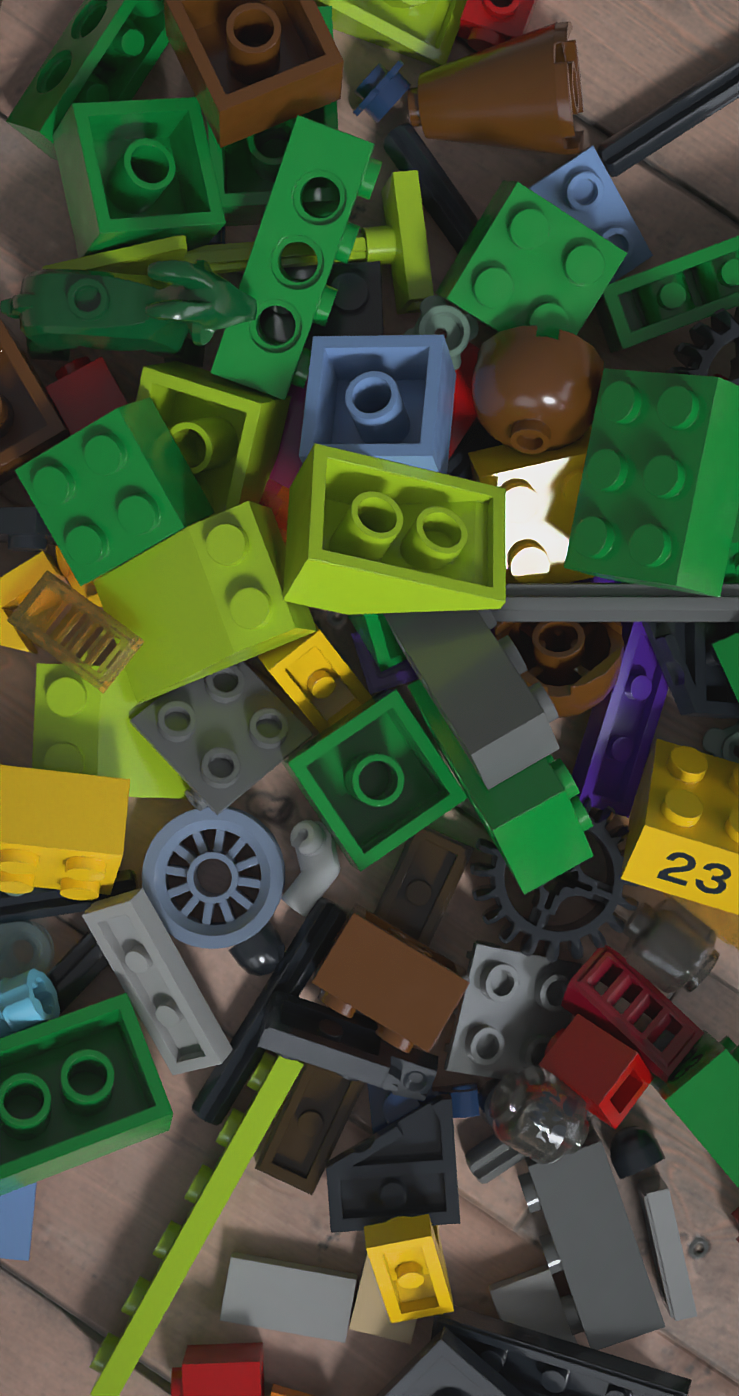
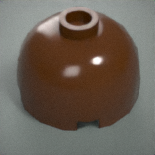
(536, 389)
(570, 659)

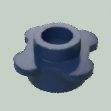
(381, 91)

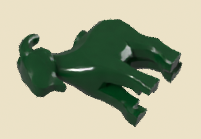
(128, 310)

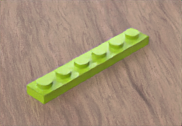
(182, 1243)

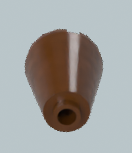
(506, 95)

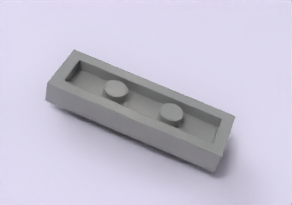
(157, 982)

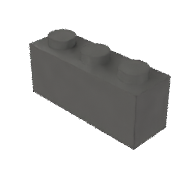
(478, 689)
(592, 1246)

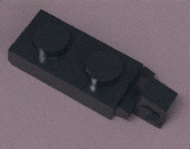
(343, 1045)

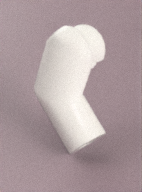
(317, 864)

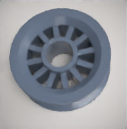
(205, 932)

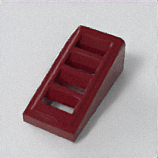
(625, 982)

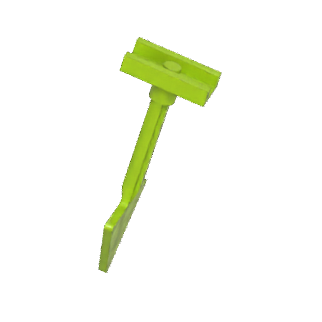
(397, 243)

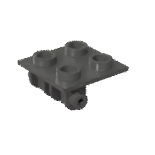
(221, 734)
(507, 1011)

